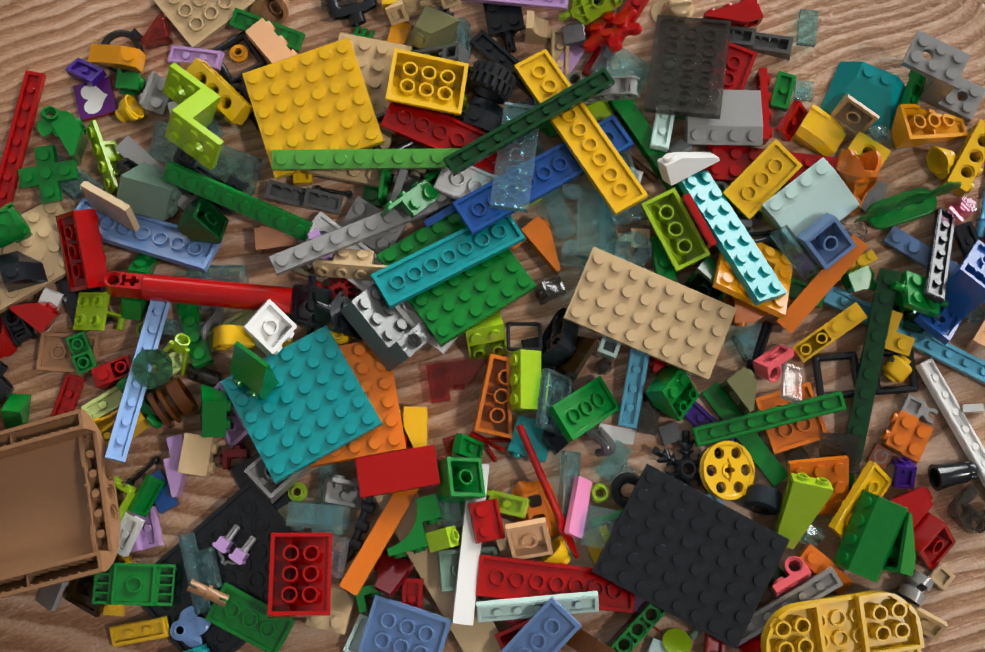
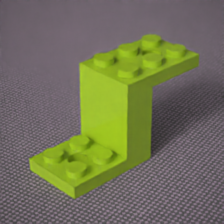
(192, 116)

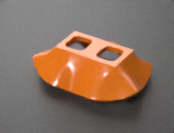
(530, 488)

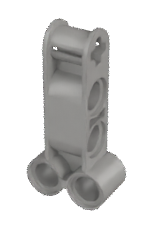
(621, 90)

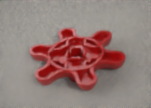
(610, 30)

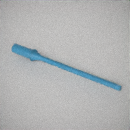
(981, 219)

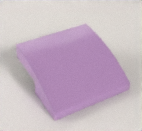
(150, 534)

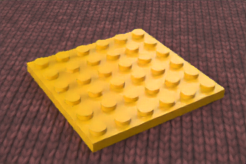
(313, 102)

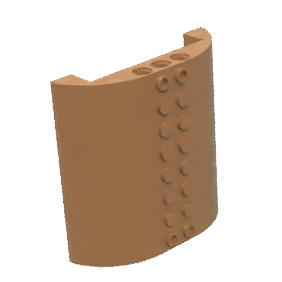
(55, 503)

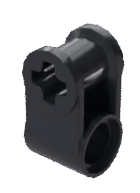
(20, 330)

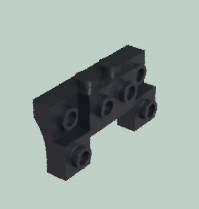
(189, 162)

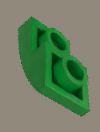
(82, 352)

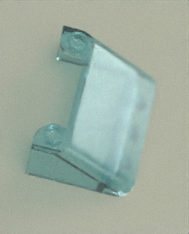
(593, 226)

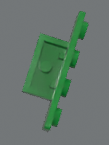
(417, 198)

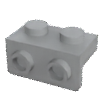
(342, 492)

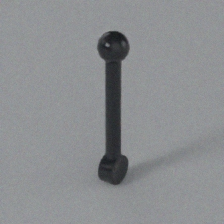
(348, 194)
(155, 460)

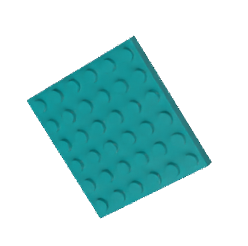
(311, 408)

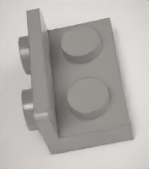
(152, 98)

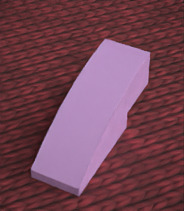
(175, 479)

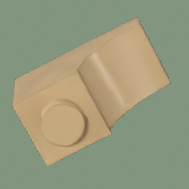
(536, 29)

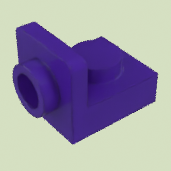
(904, 473)

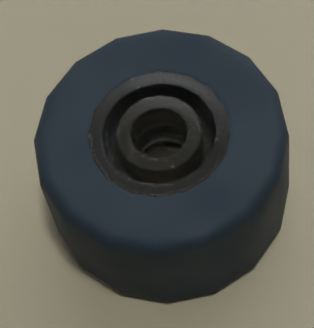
(763, 499)

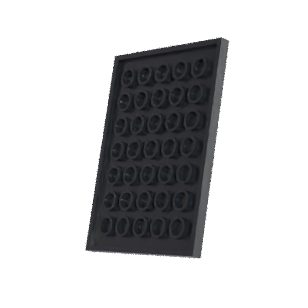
(255, 518)
(691, 555)

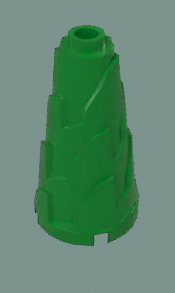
(12, 226)

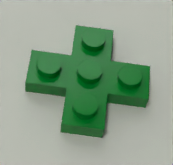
(48, 174)

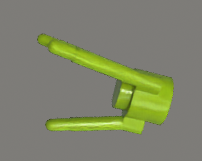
(180, 345)

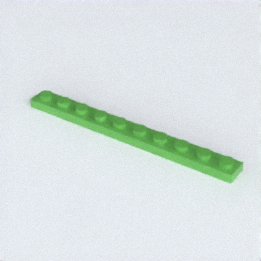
(360, 159)

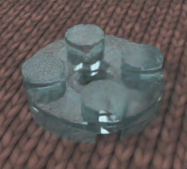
(639, 241)

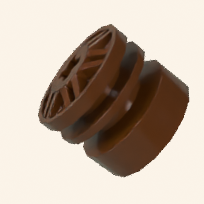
(169, 404)

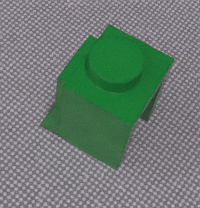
(130, 83)

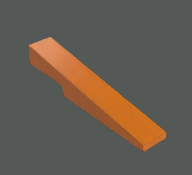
(819, 287)
(377, 541)

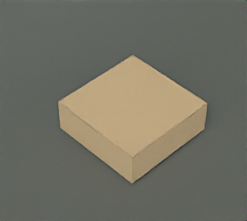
(941, 576)

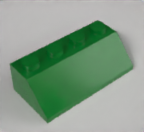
(870, 535)

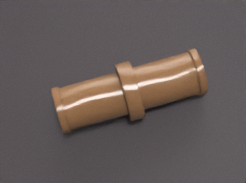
(207, 593)

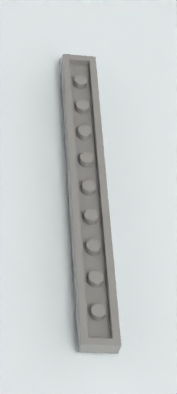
(348, 236)

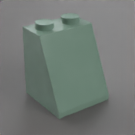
(148, 193)

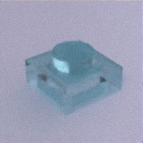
(803, 90)

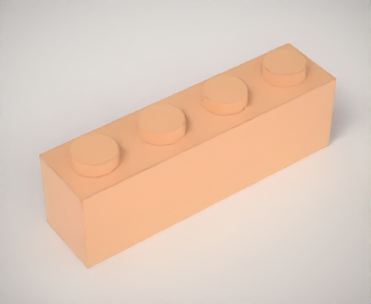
(268, 42)

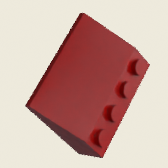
(300, 575)

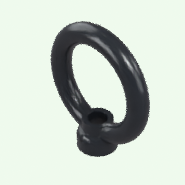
(133, 35)

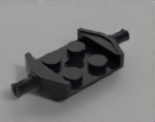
(334, 318)

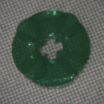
(151, 379)

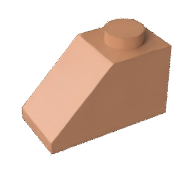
(271, 240)

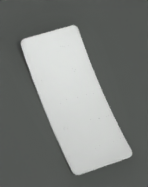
(622, 434)

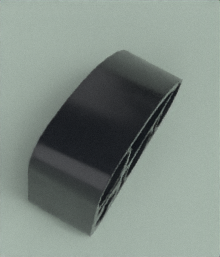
(559, 340)

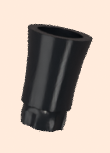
(947, 475)

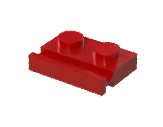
(486, 521)

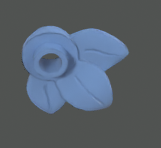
(192, 626)

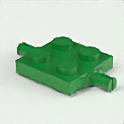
(912, 293)

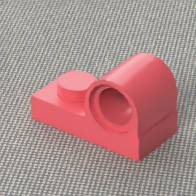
(769, 364)
(793, 579)

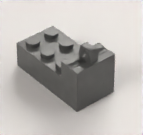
(384, 328)

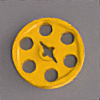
(727, 479)

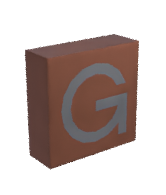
(880, 455)

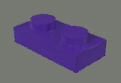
(85, 72)

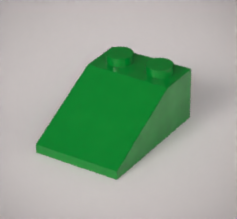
(252, 372)
(903, 554)

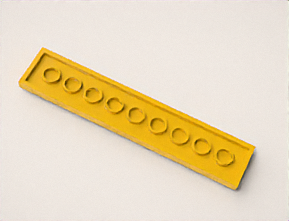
(583, 136)

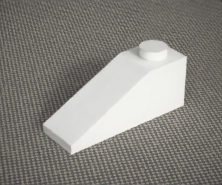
(680, 165)

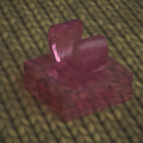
(963, 207)

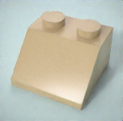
(198, 455)
(340, 614)

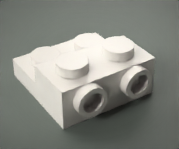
(270, 328)

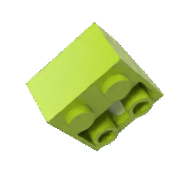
(487, 338)

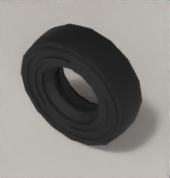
(616, 486)

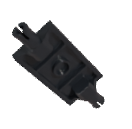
(504, 22)

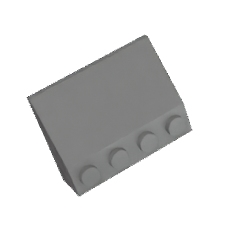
(738, 124)

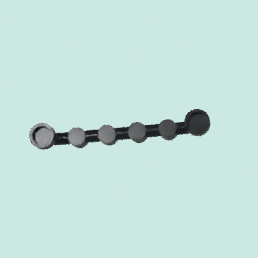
(361, 525)

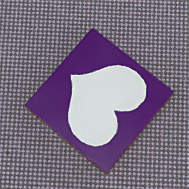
(96, 100)

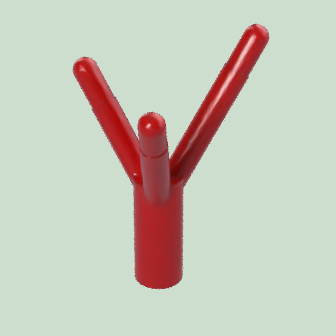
(488, 442)

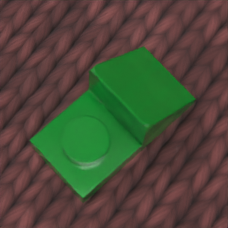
(467, 447)

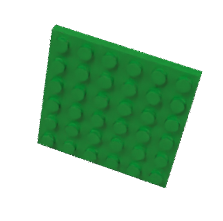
(467, 297)

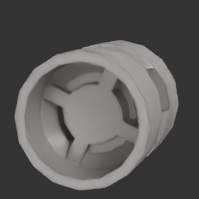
(915, 588)

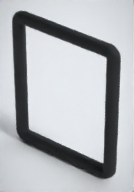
(509, 348)

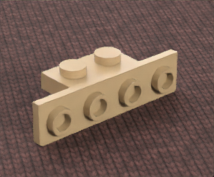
(349, 265)

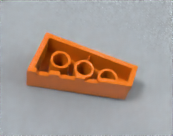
(494, 407)

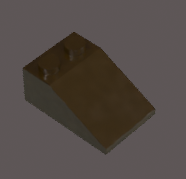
(574, 364)

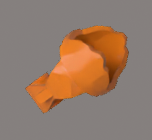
(859, 172)

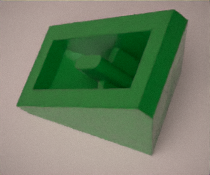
(16, 410)

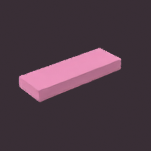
(578, 507)

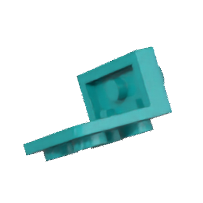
(535, 435)

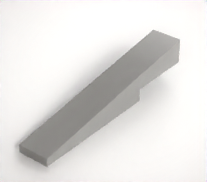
(130, 149)

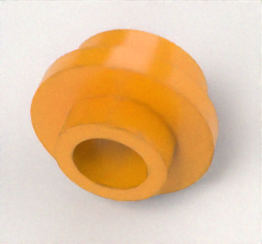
(239, 58)

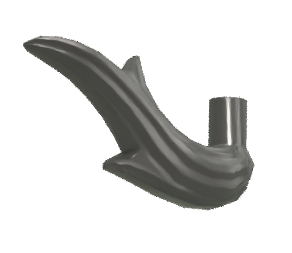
(215, 318)
(603, 438)

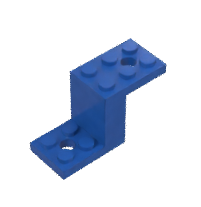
(964, 292)

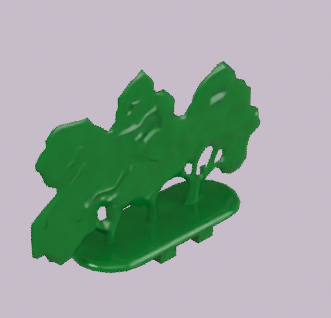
(905, 206)

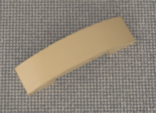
(403, 9)

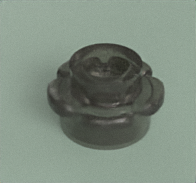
(603, 366)

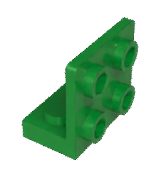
(379, 195)

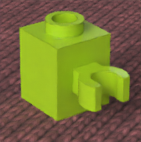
(442, 538)

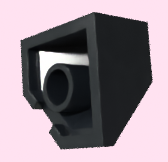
(21, 271)

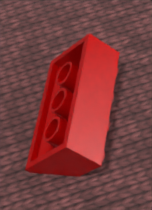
(82, 249)

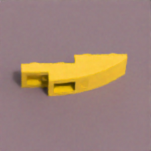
(829, 332)

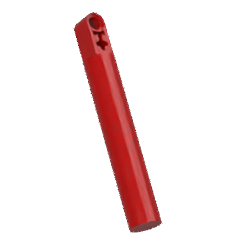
(197, 291)

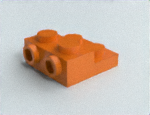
(906, 435)

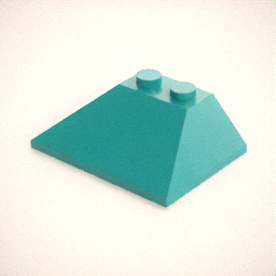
(868, 85)

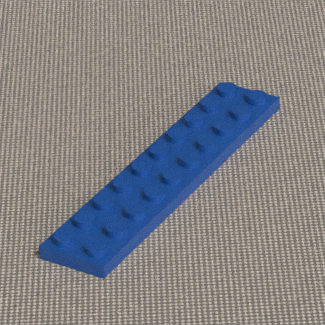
(550, 173)

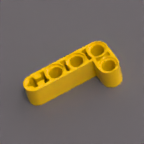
(227, 335)

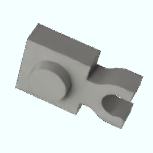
(917, 408)

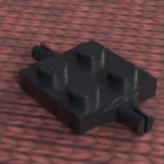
(303, 304)

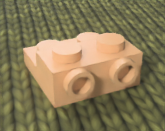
(529, 538)

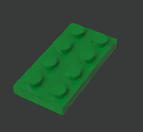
(584, 409)
(248, 620)

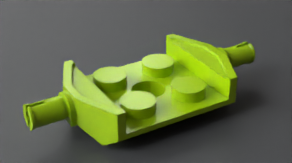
(586, 11)

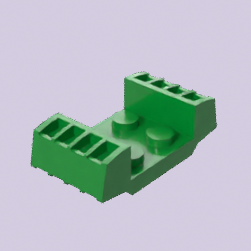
(135, 585)

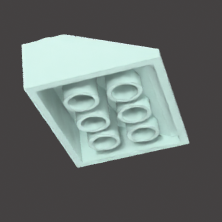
(809, 198)

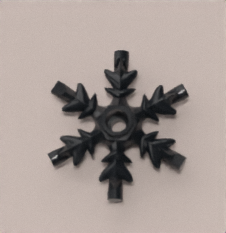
(685, 461)

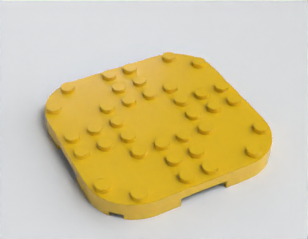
(845, 624)

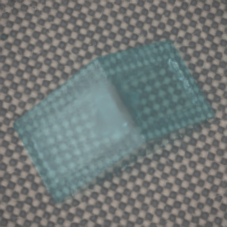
(746, 341)

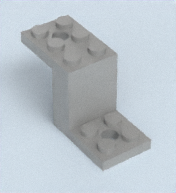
(943, 76)

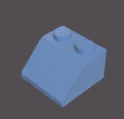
(826, 240)

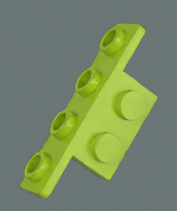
(106, 157)

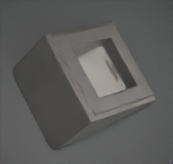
(573, 35)

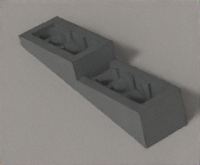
(762, 43)
(303, 198)

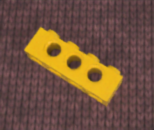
(239, 108)
(964, 164)

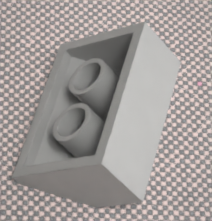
(263, 481)

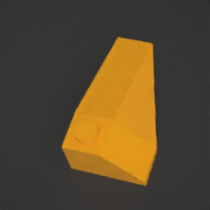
(920, 127)

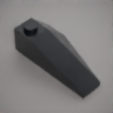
(484, 114)

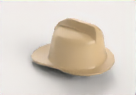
(677, 8)

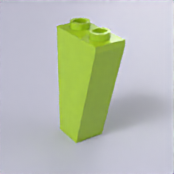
(801, 505)

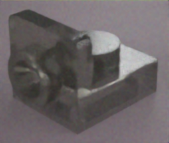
(549, 290)

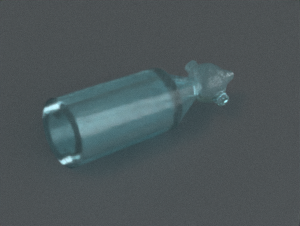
(881, 134)

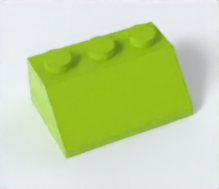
(525, 380)

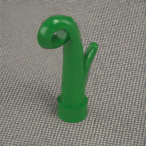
(151, 418)

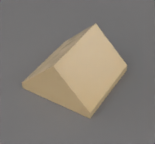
(853, 115)

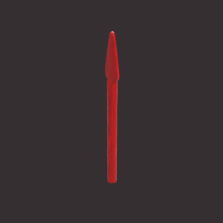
(546, 488)

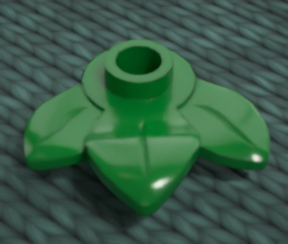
(44, 125)

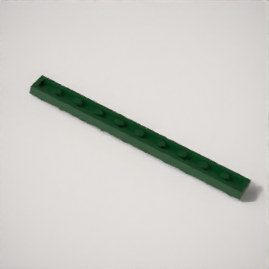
(528, 121)
(872, 355)

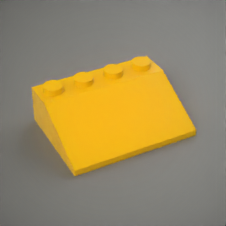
(427, 81)

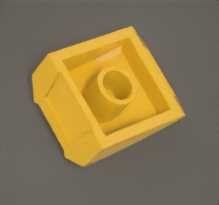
(819, 132)

